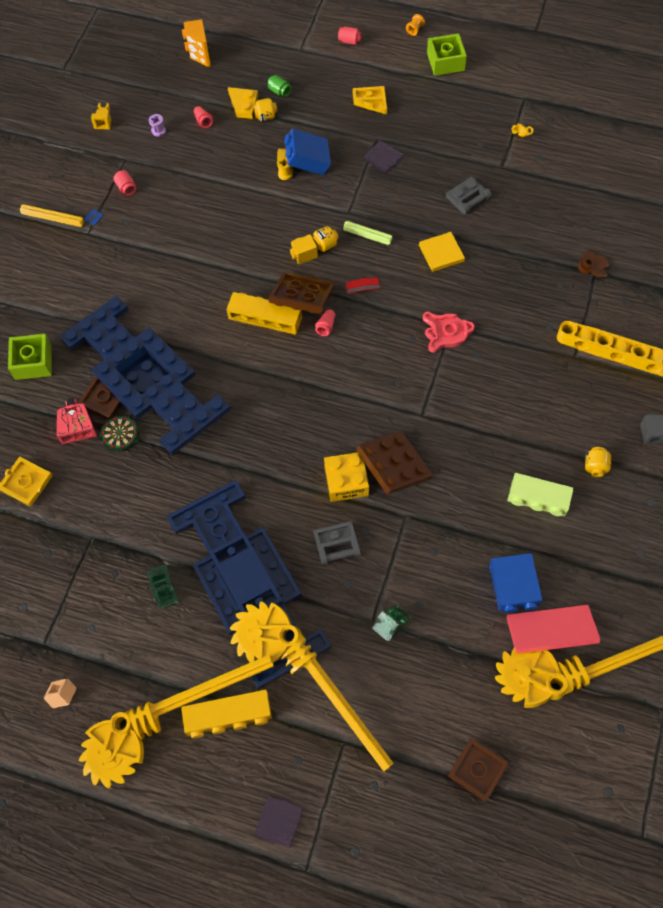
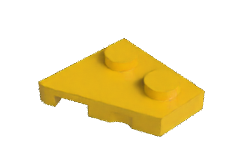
(371, 98)
(243, 101)

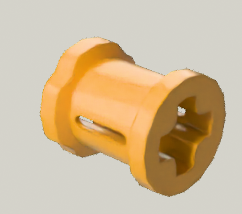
(415, 24)

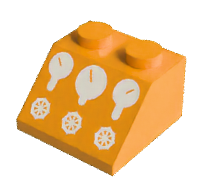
(196, 41)

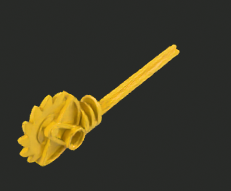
(263, 633)
(531, 673)
(114, 750)

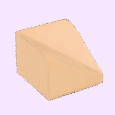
(60, 693)

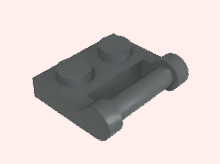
(466, 191)
(333, 537)

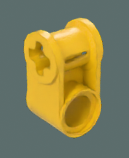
(284, 170)

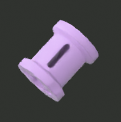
(157, 125)

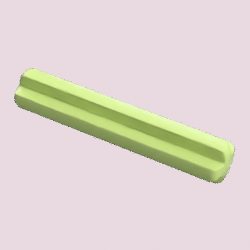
(367, 232)

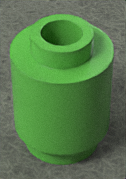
(279, 86)

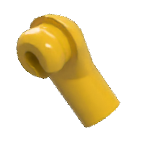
(522, 130)

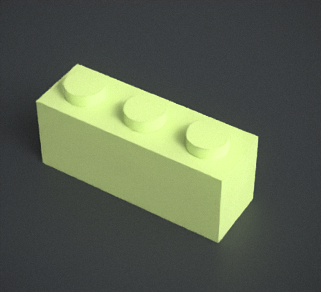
(540, 494)

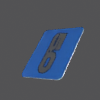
(93, 217)

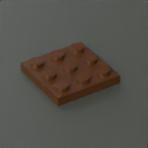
(301, 293)
(394, 462)

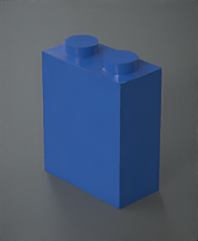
(307, 151)
(515, 583)

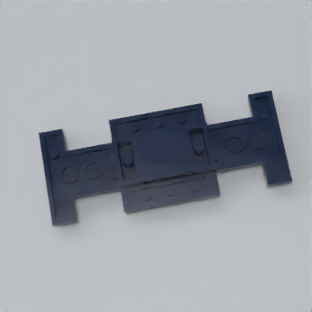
(139, 380)
(247, 565)

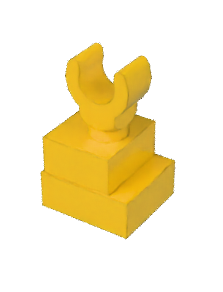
(102, 117)

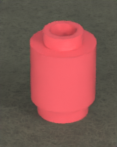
(349, 35)
(125, 182)

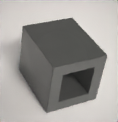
(652, 429)

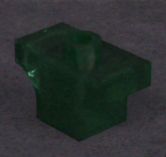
(162, 586)
(390, 622)

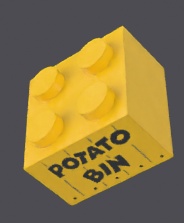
(346, 477)

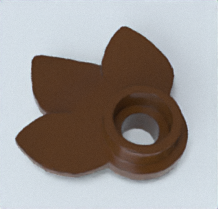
(593, 264)

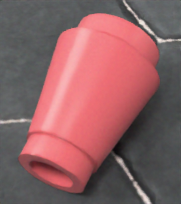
(203, 117)
(325, 323)

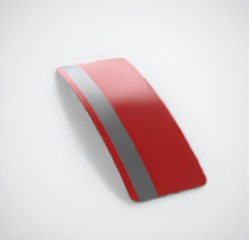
(362, 284)

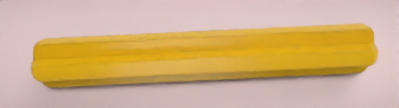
(52, 215)

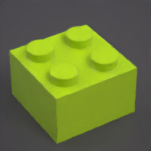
(446, 54)
(30, 356)

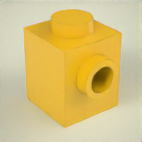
(304, 249)

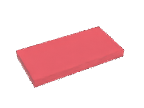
(552, 629)

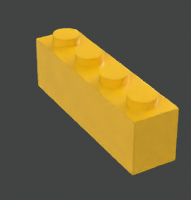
(262, 313)
(226, 713)

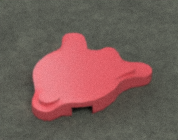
(446, 330)

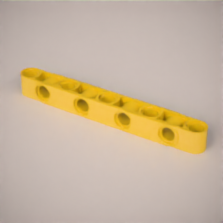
(614, 348)

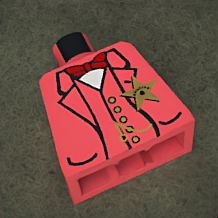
(74, 423)

